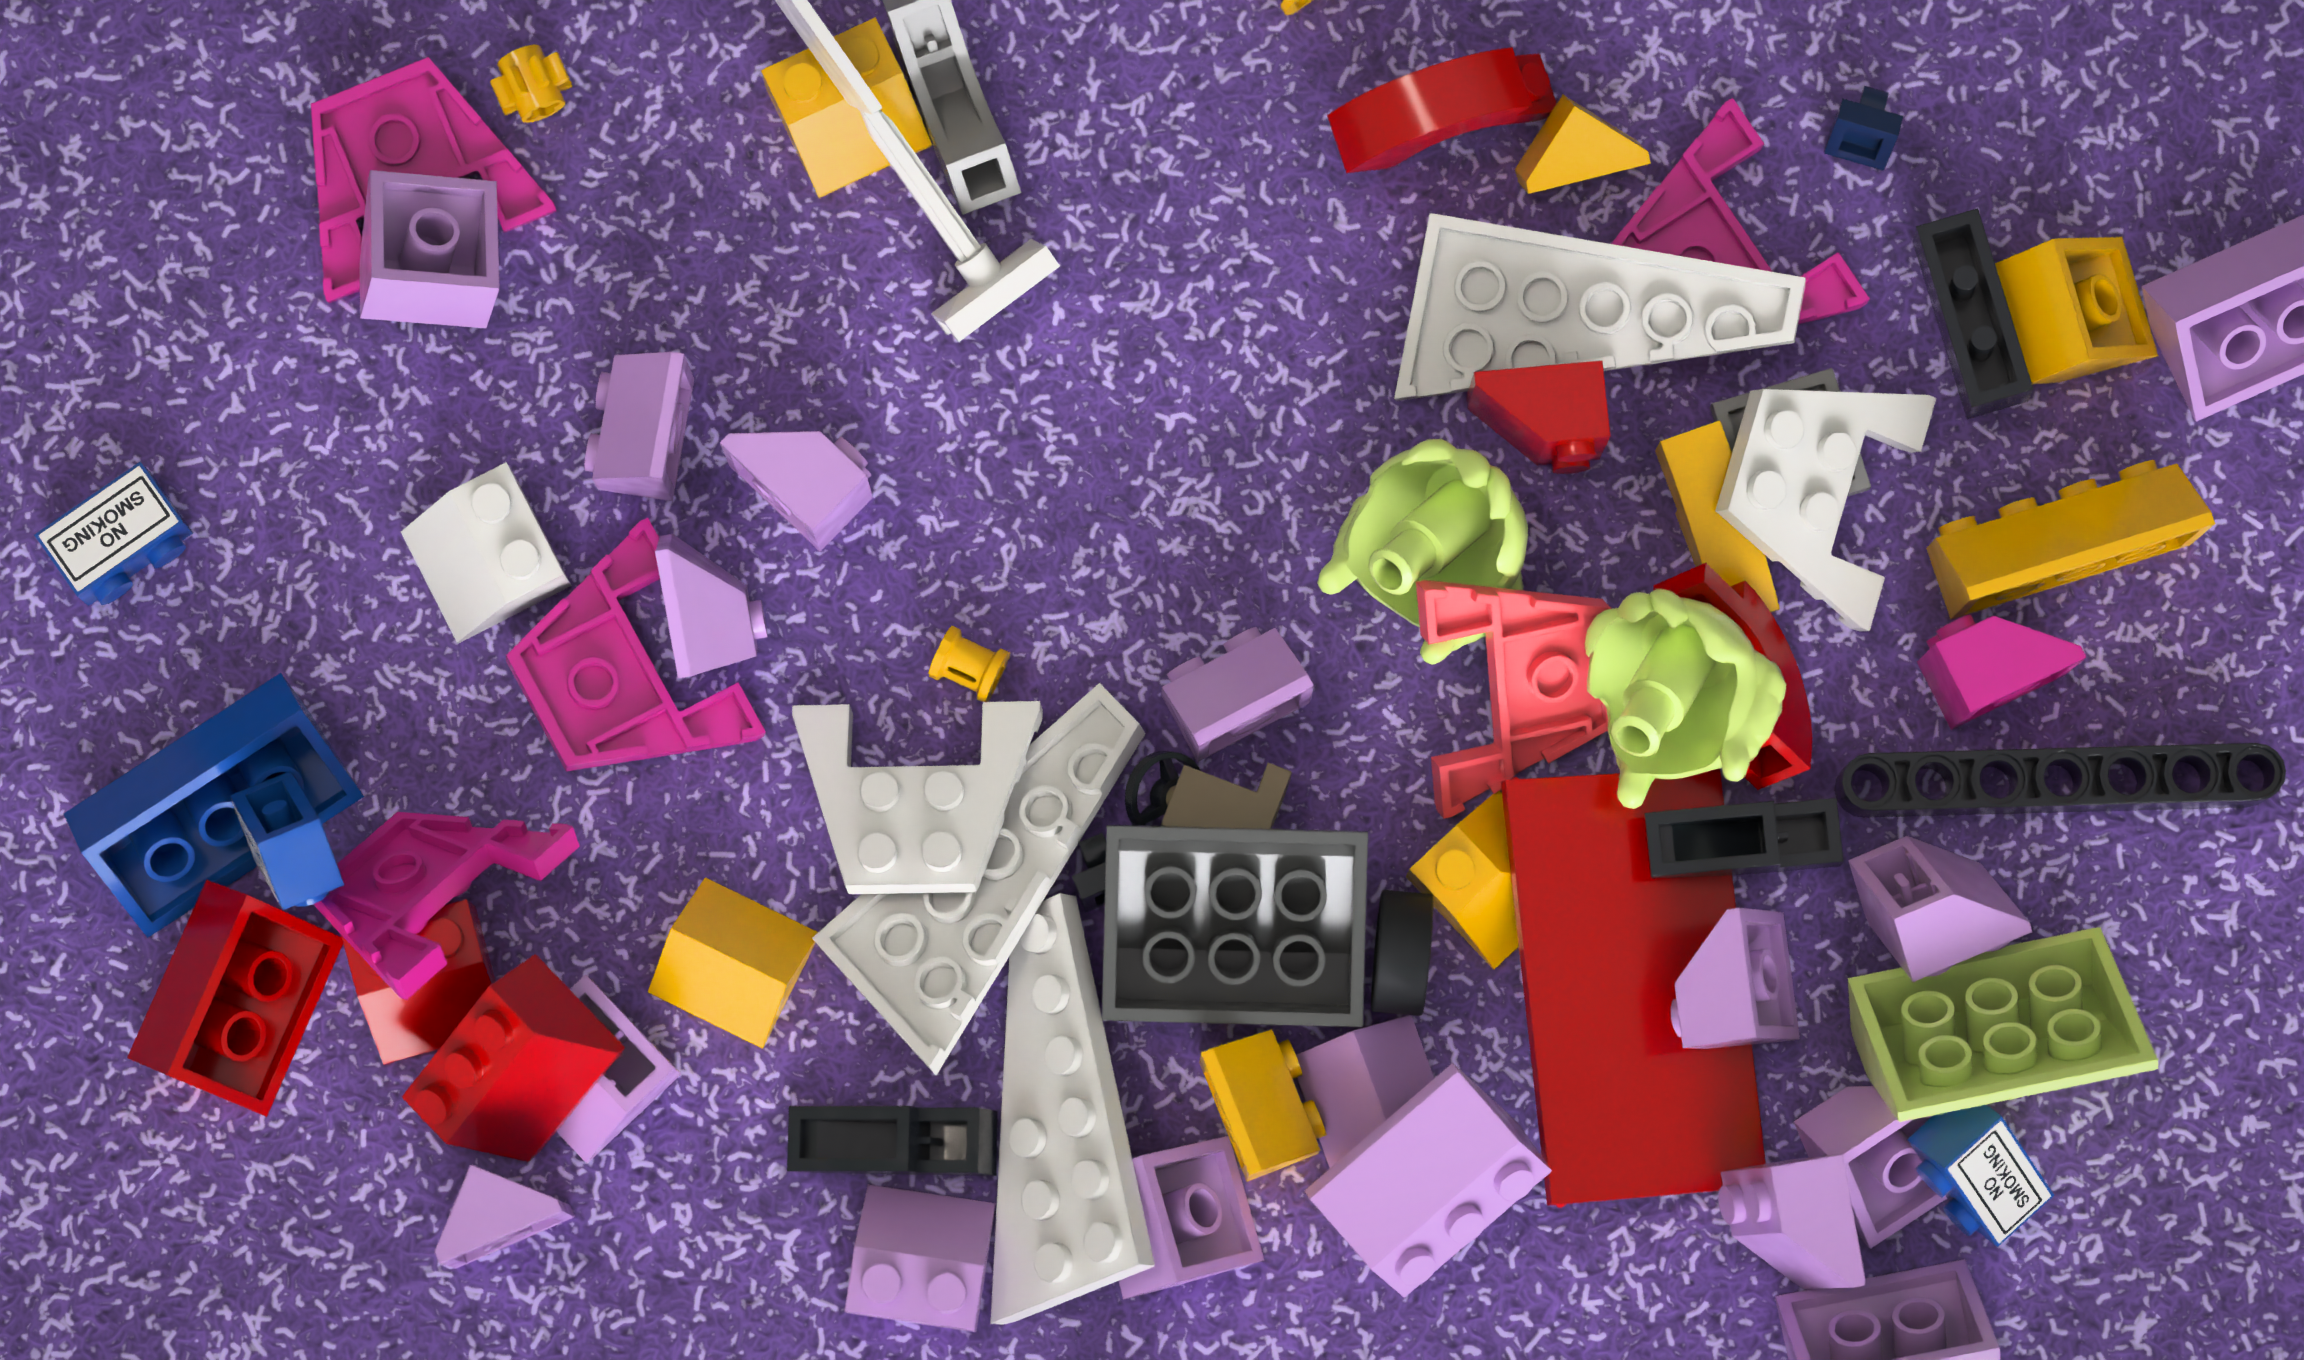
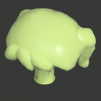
(1431, 519)
(1679, 690)

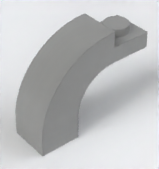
(952, 102)

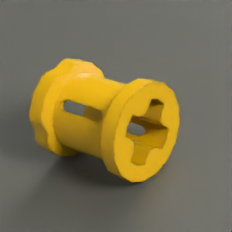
(968, 664)

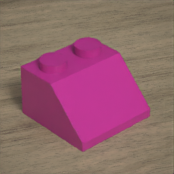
(1991, 664)

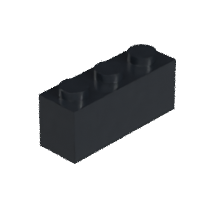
(1972, 313)

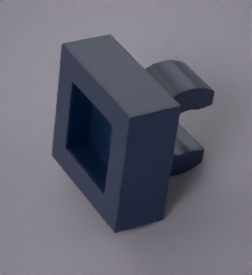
(1864, 130)

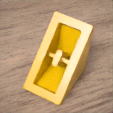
(1576, 148)

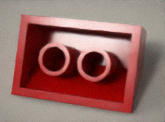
(236, 997)
(514, 1066)

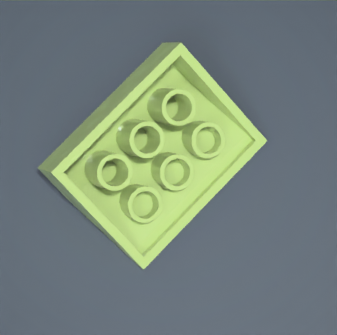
(1998, 1026)

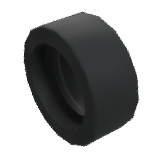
(1402, 952)

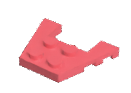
(1534, 680)

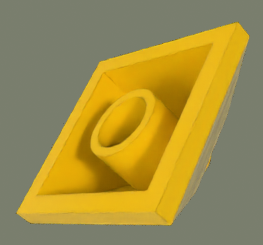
(1473, 881)

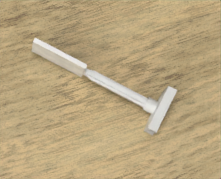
(990, 282)

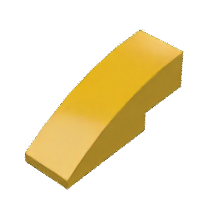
(1695, 474)

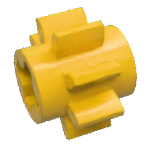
(531, 83)

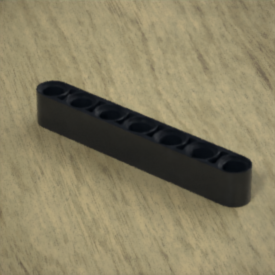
(2089, 774)

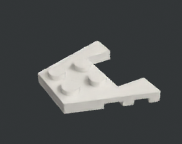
(1795, 476)
(915, 823)

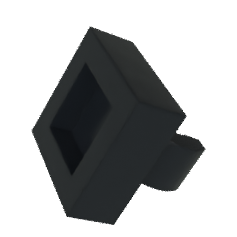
(1091, 882)

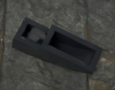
(1744, 839)
(892, 1140)

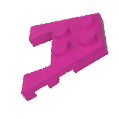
(404, 125)
(1693, 220)
(598, 684)
(414, 870)

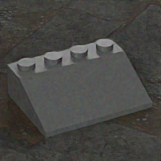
(1234, 925)

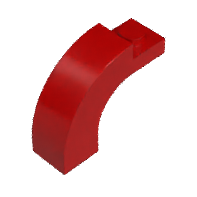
(1439, 104)
(1790, 743)

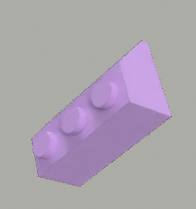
(2233, 319)
(1428, 1180)
(1893, 1317)

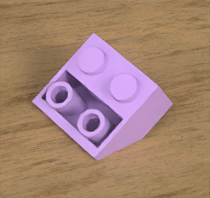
(1933, 906)
(626, 1086)

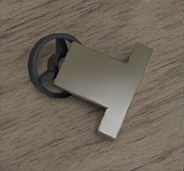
(1203, 799)

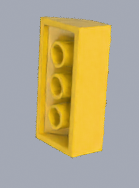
(2068, 538)

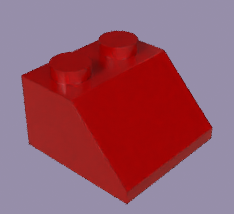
(1546, 411)
(435, 1010)

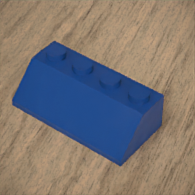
(173, 816)

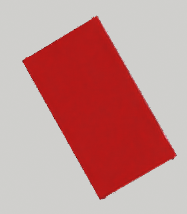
(1599, 966)

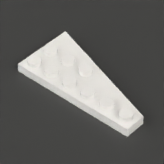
(1542, 299)
(937, 954)
(1065, 1160)

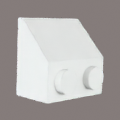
(484, 553)

